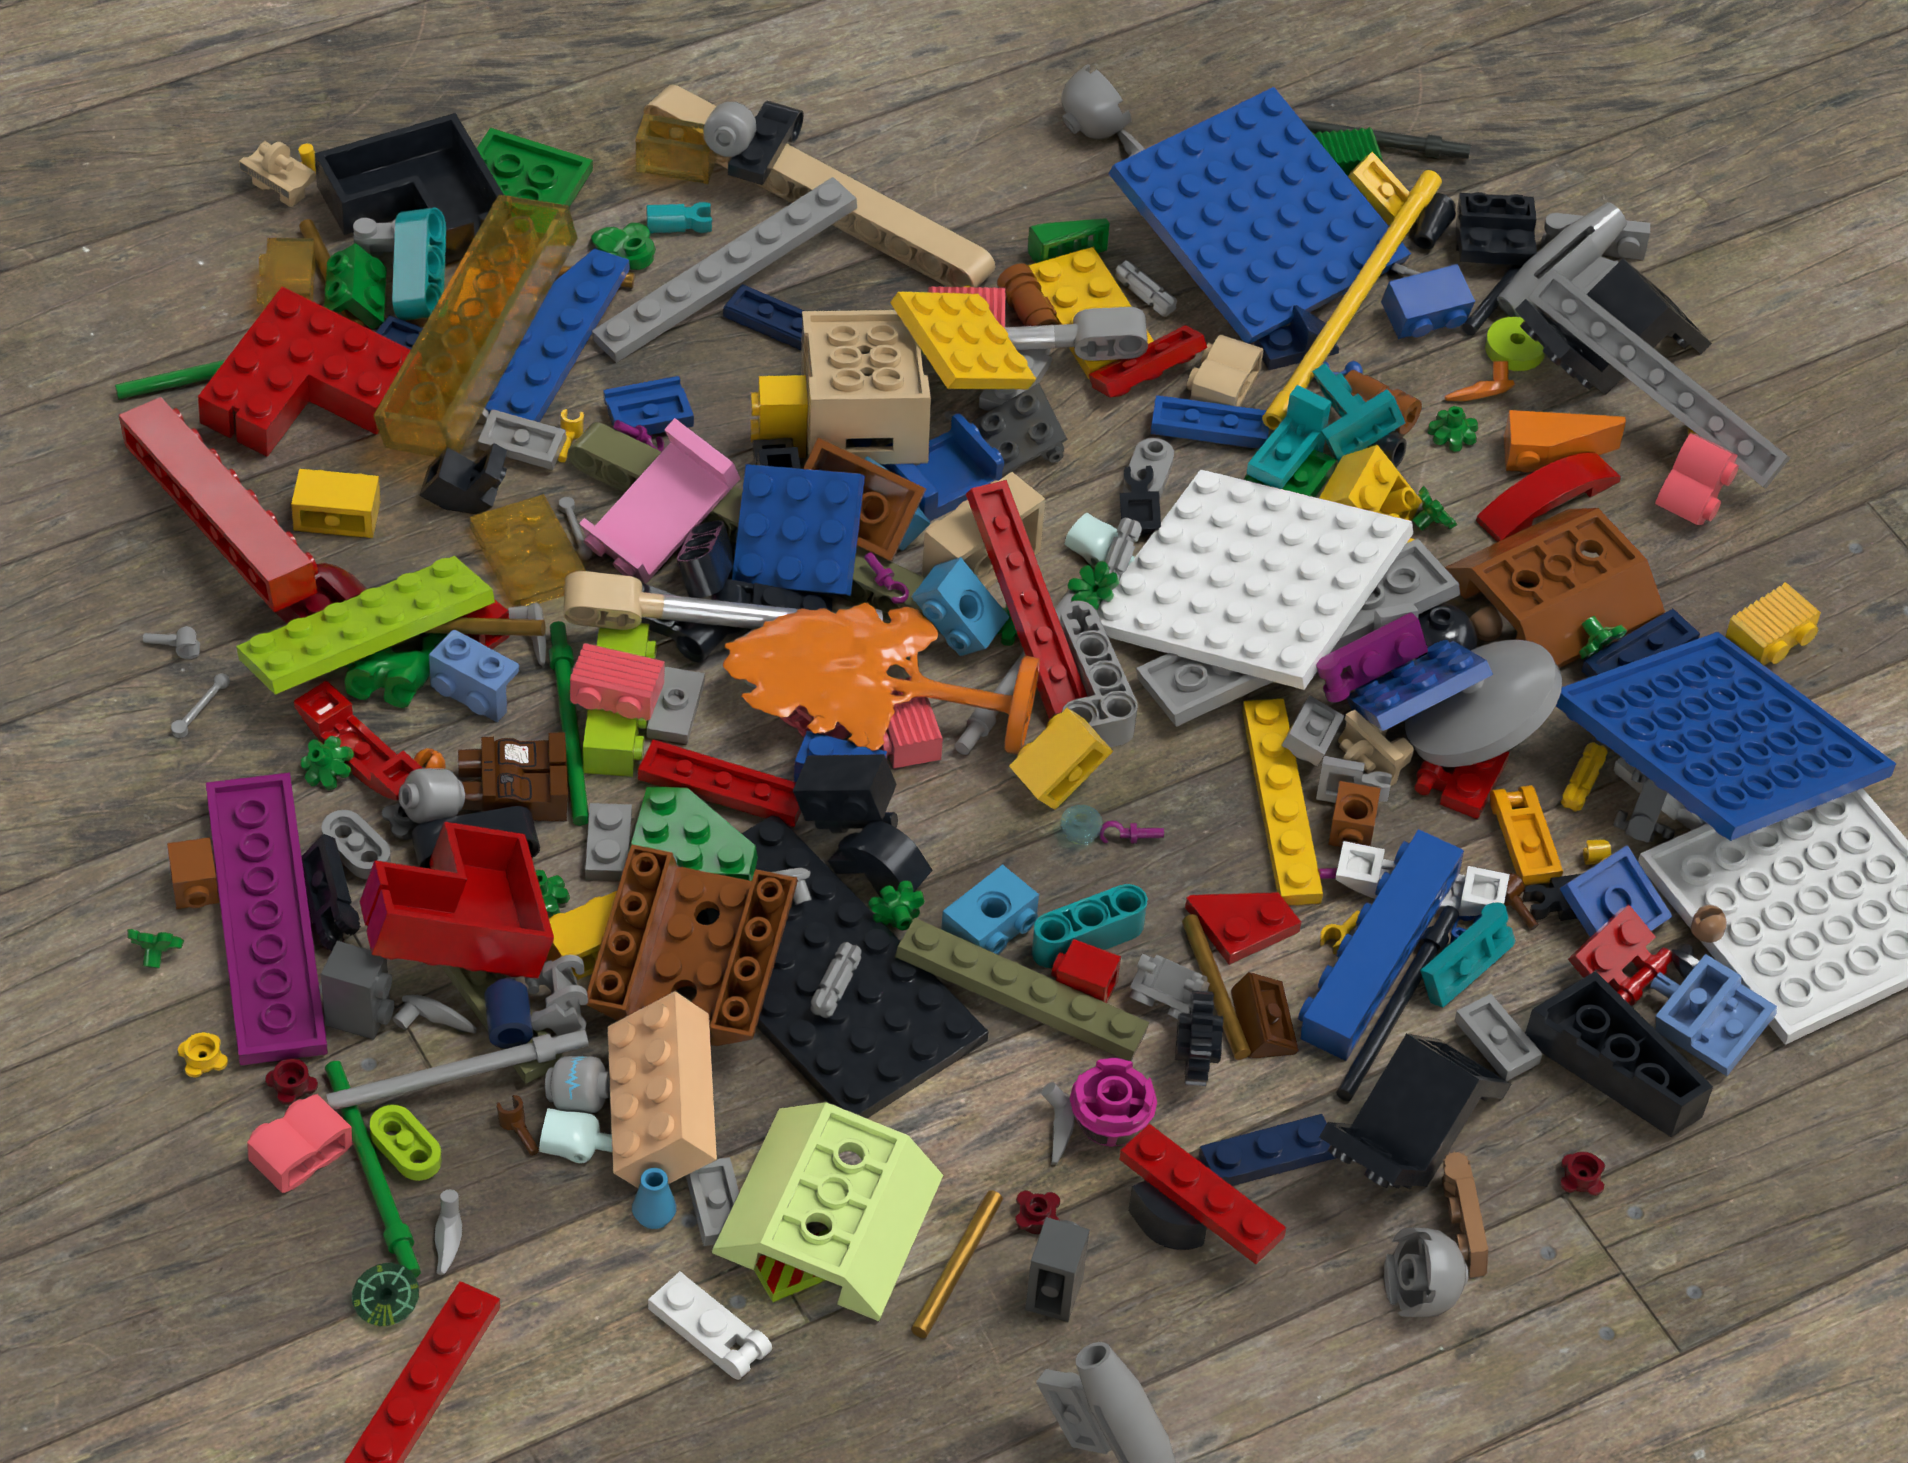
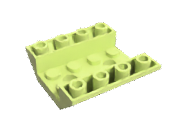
(867, 1206)

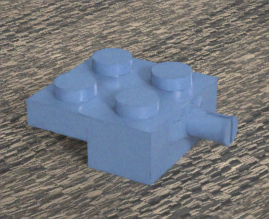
(1712, 1014)

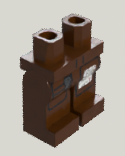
(517, 775)

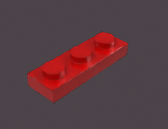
(1171, 349)

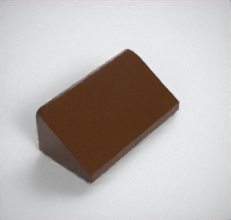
(1264, 1016)

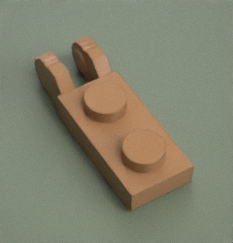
(1465, 1209)

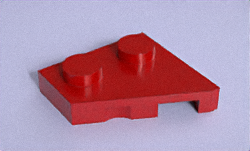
(1243, 921)

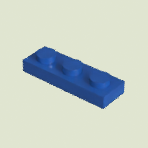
(1209, 422)

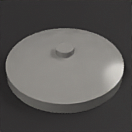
(1492, 712)

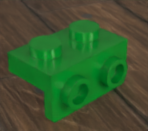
(356, 284)

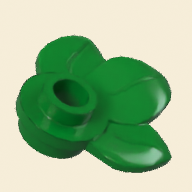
(630, 243)

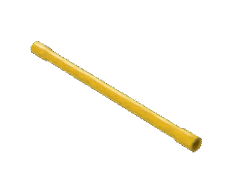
(1417, 200)

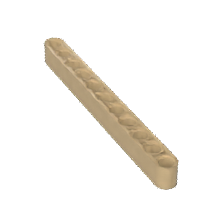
(876, 220)

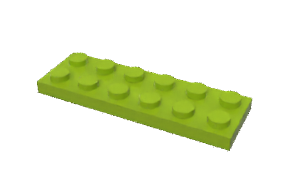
(364, 624)

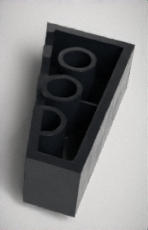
(1619, 1053)

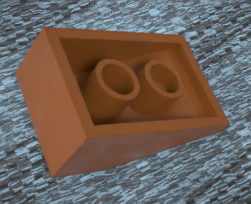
(886, 499)

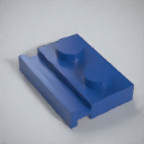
(649, 404)

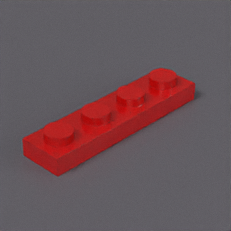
(720, 782)
(1202, 1193)

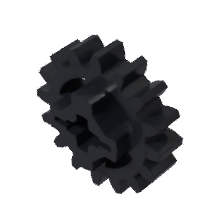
(1199, 1038)

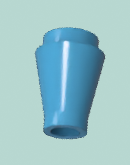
(654, 1201)

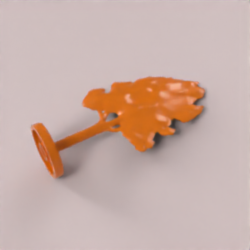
(840, 666)

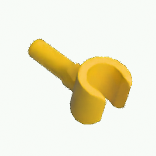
(573, 429)
(1596, 851)
(1338, 932)

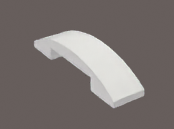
(1363, 867)

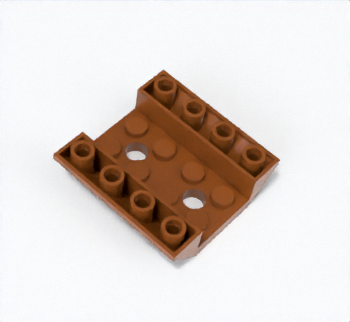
(1568, 584)
(659, 946)

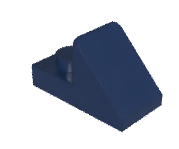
(1291, 342)

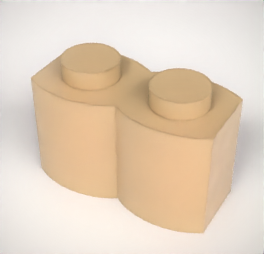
(1225, 372)

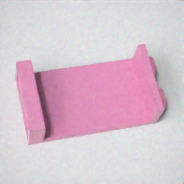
(662, 505)

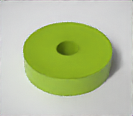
(1511, 343)

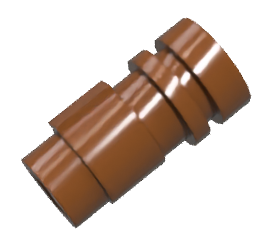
(1025, 296)
(1369, 387)

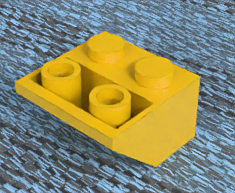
(1373, 484)

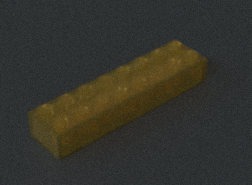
(476, 326)

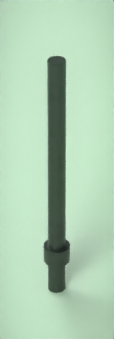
(1432, 145)

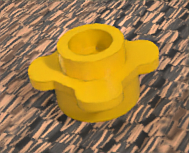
(199, 1045)

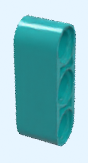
(418, 262)
(1095, 920)

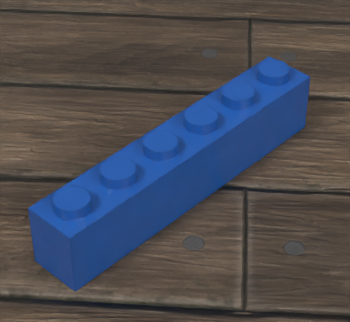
(1380, 945)

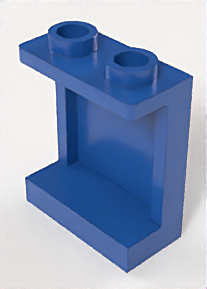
(954, 466)

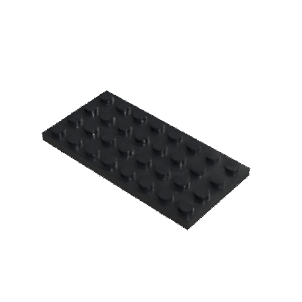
(893, 1018)

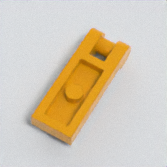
(1526, 834)

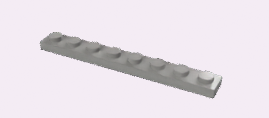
(724, 269)
(1658, 377)

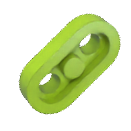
(408, 1145)

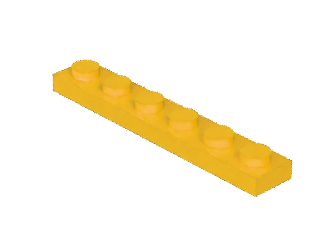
(1282, 803)

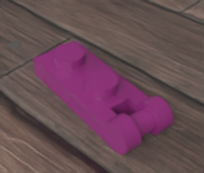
(1371, 656)

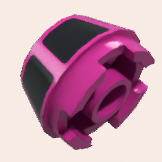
(1113, 1102)

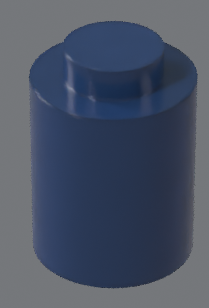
(508, 1013)

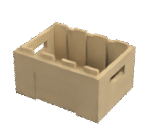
(865, 384)

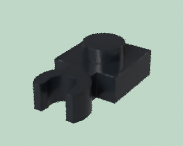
(1140, 503)
(1550, 899)

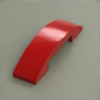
(1544, 491)
(373, 762)

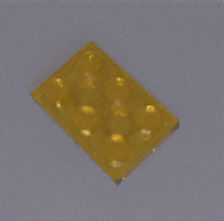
(526, 550)

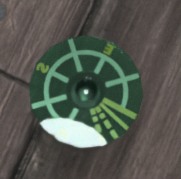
(385, 1294)

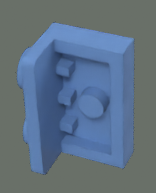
(472, 674)

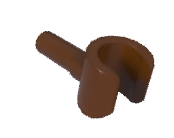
(1514, 890)
(515, 1121)

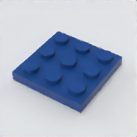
(798, 529)
(1419, 684)

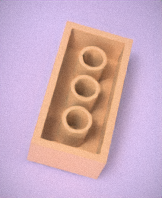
(661, 1090)

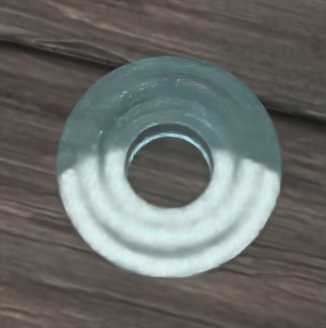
(1080, 832)

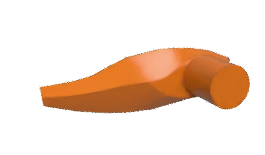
(1486, 388)

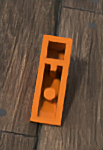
(1544, 437)

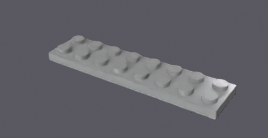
(1194, 688)

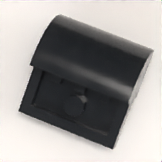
(1495, 228)

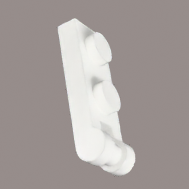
(708, 1325)

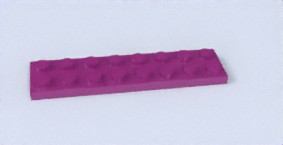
(266, 919)

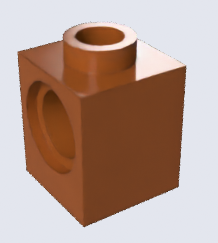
(1354, 814)
(193, 873)

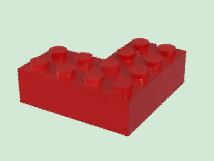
(294, 358)
(468, 911)

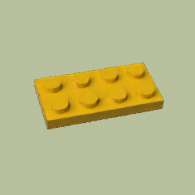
(1077, 284)

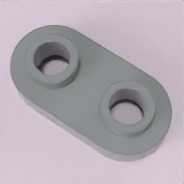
(1157, 454)
(361, 844)

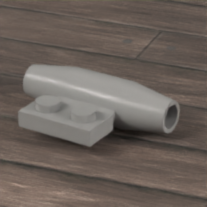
(1572, 253)
(1106, 1408)

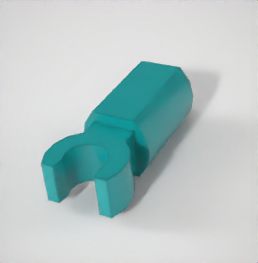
(677, 218)

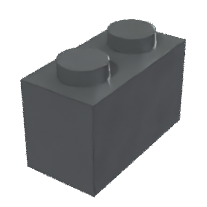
(356, 991)
(1057, 1269)

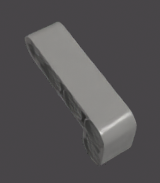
(1110, 700)

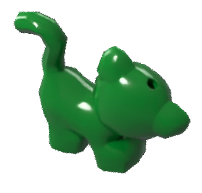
(397, 672)

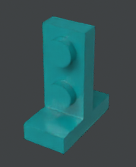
(1360, 421)
(1292, 439)

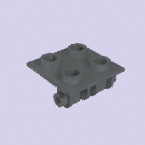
(1023, 429)

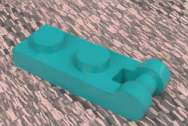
(1468, 955)

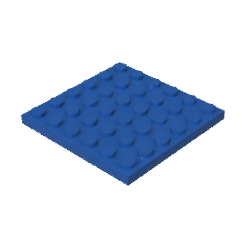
(1256, 213)
(1724, 735)

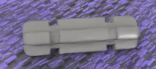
(1146, 288)
(1122, 546)
(836, 980)

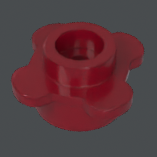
(288, 1071)
(1586, 1164)
(1028, 1218)

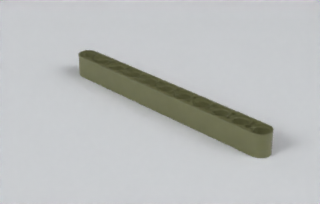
(622, 460)

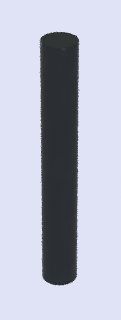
(1489, 304)

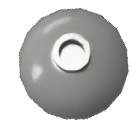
(1092, 105)
(1424, 1272)

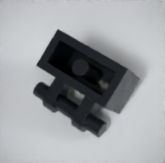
(845, 791)

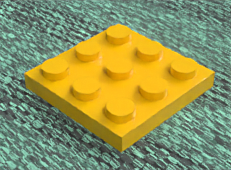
(963, 340)

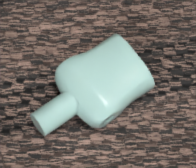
(1091, 539)
(573, 1135)

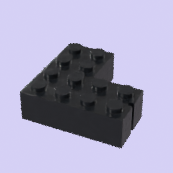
(409, 171)

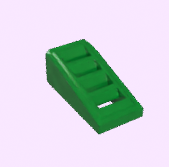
(1058, 238)

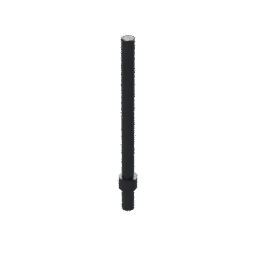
(1431, 944)

